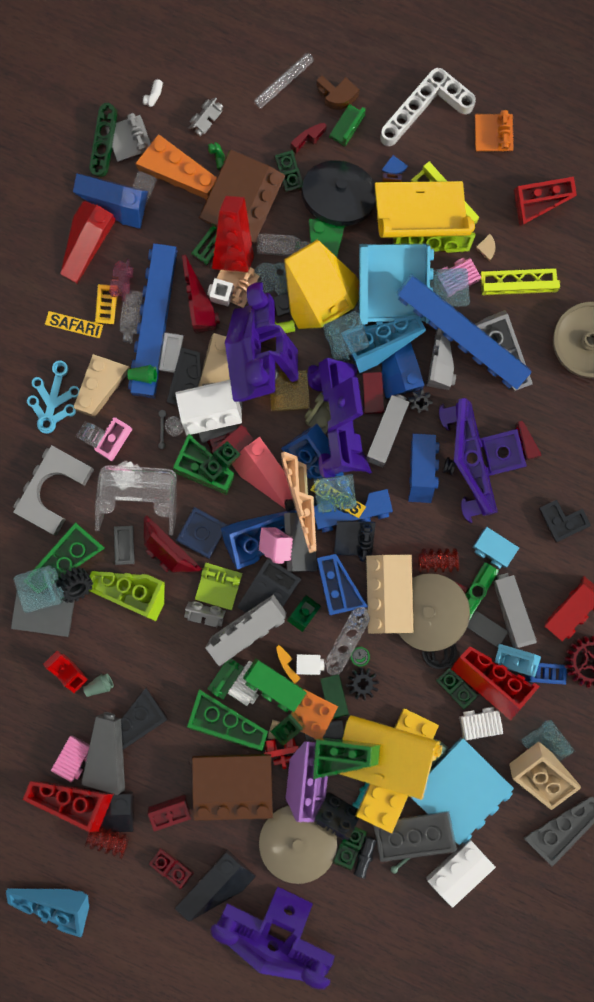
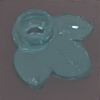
(270, 278)

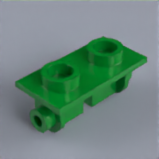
(225, 678)

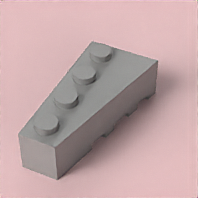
(245, 630)

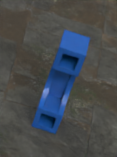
(377, 504)

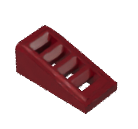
(528, 444)

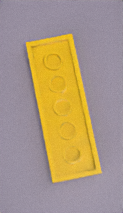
(384, 806)

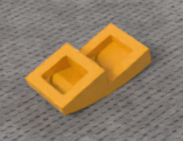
(285, 658)

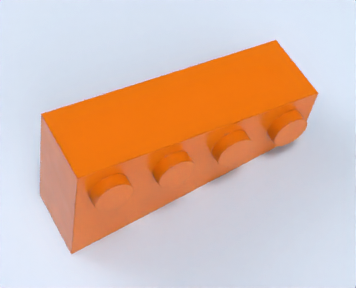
(175, 167)

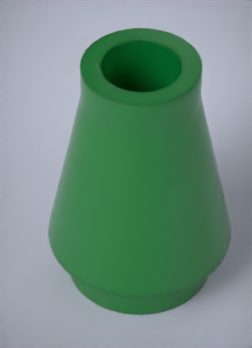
(143, 374)

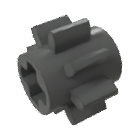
(423, 403)

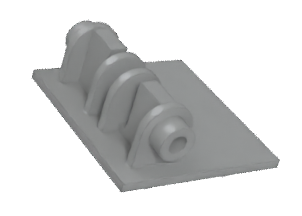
(129, 137)

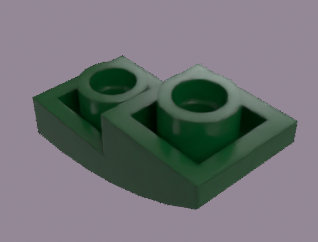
(287, 165)
(219, 462)
(456, 688)
(334, 694)
(349, 849)

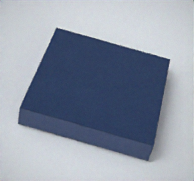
(201, 532)

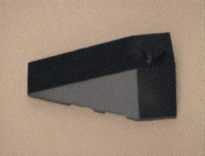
(120, 813)
(218, 885)

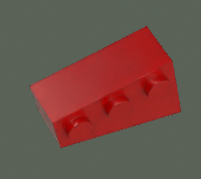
(541, 197)
(572, 611)

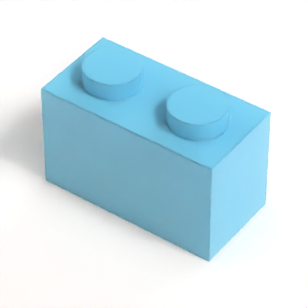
(495, 548)

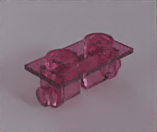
(121, 286)

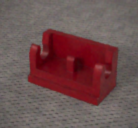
(169, 813)

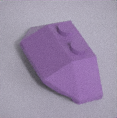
(303, 792)

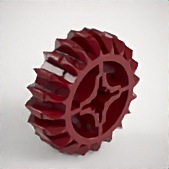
(582, 666)

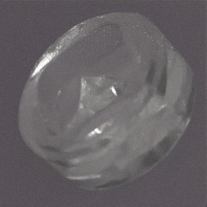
(174, 426)

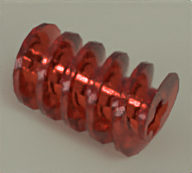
(438, 560)
(107, 841)

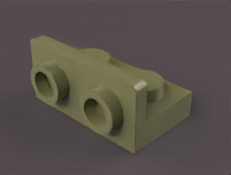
(319, 415)

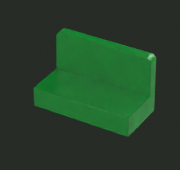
(347, 124)

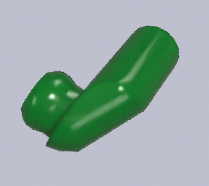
(219, 155)

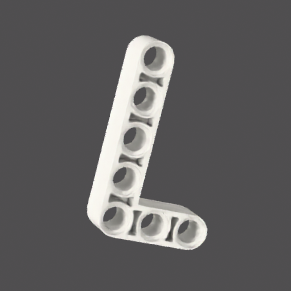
(422, 102)

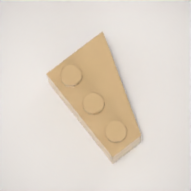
(98, 384)

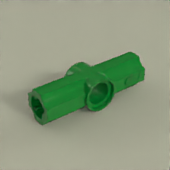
(483, 579)

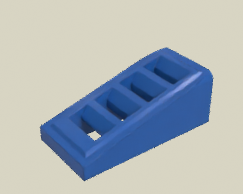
(562, 674)

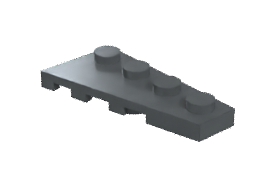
(563, 831)

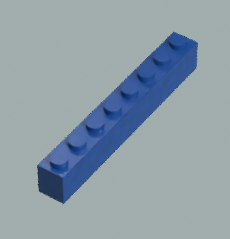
(154, 315)
(463, 331)

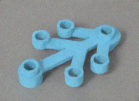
(52, 400)

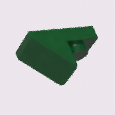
(303, 613)
(288, 728)

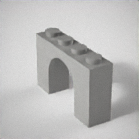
(54, 463)

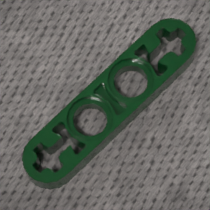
(103, 140)

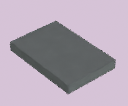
(300, 557)
(48, 620)

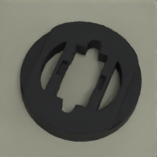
(445, 663)

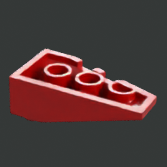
(86, 235)

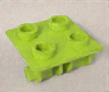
(218, 586)

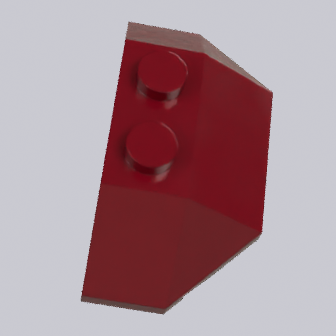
(166, 550)

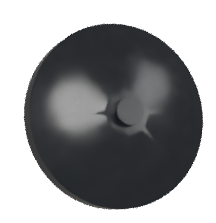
(339, 193)

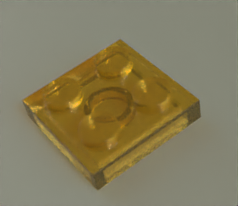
(290, 394)

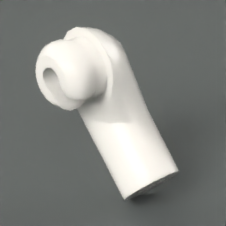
(155, 93)

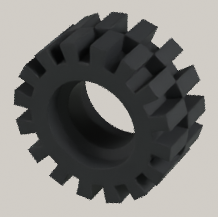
(75, 584)

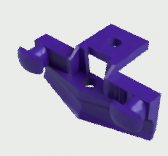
(249, 369)
(342, 392)
(478, 474)
(292, 958)

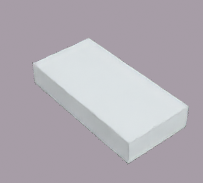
(170, 351)

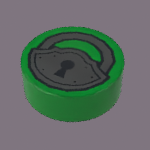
(360, 656)

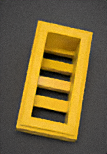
(101, 287)

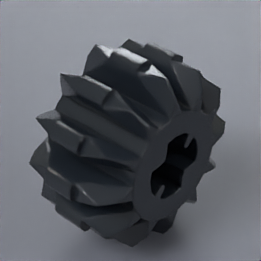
(357, 679)

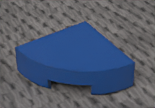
(394, 166)

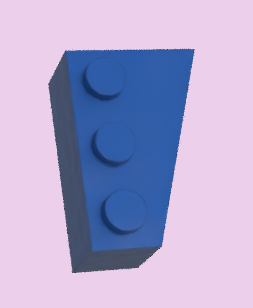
(338, 587)

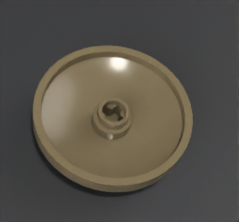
(575, 340)
(439, 613)
(296, 849)

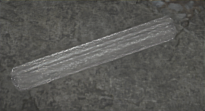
(283, 80)

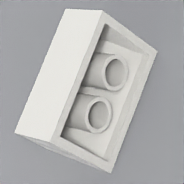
(208, 407)
(460, 873)

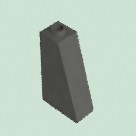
(105, 756)

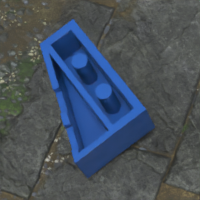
(423, 468)

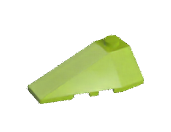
(440, 243)
(135, 592)

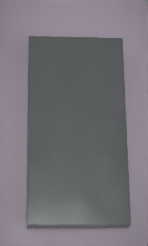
(417, 837)

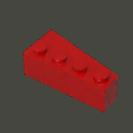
(233, 238)
(494, 682)
(72, 804)

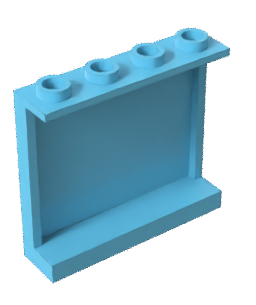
(382, 273)
(465, 788)

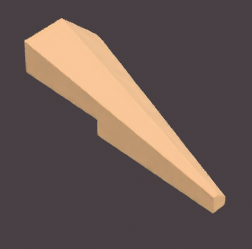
(304, 504)

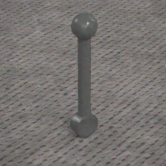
(162, 414)

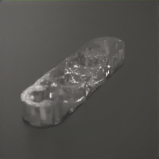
(350, 642)

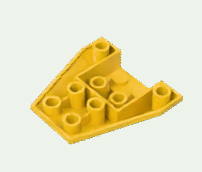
(319, 286)

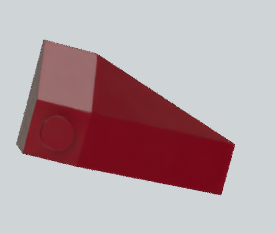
(200, 307)

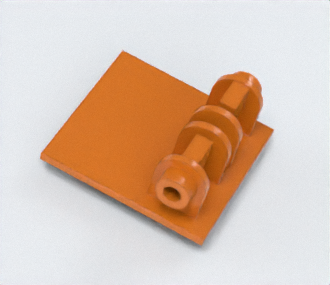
(494, 132)
(315, 714)

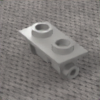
(200, 121)
(196, 610)

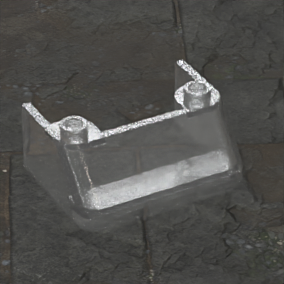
(136, 485)

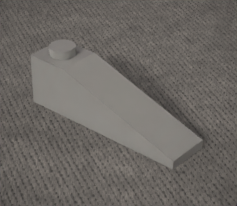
(501, 330)
(441, 364)

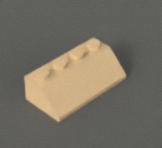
(390, 594)

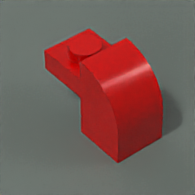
(66, 671)

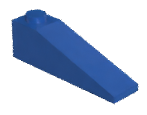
(122, 201)
(401, 372)
(308, 448)
(243, 537)

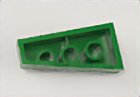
(71, 550)
(224, 723)

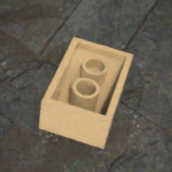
(215, 364)
(543, 776)

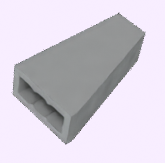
(387, 430)
(514, 611)

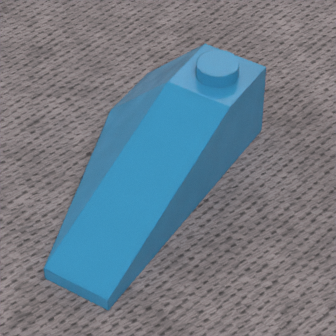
(386, 340)
(59, 906)

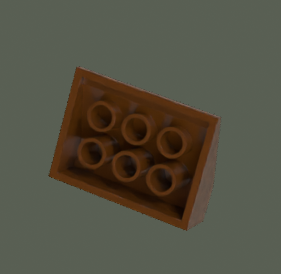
(248, 179)
(232, 787)

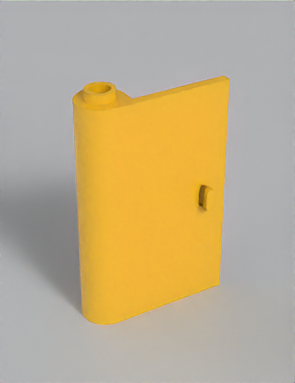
(422, 209)
(403, 757)

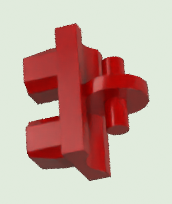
(271, 748)

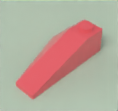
(263, 471)

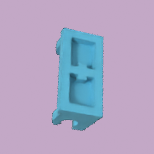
(517, 660)

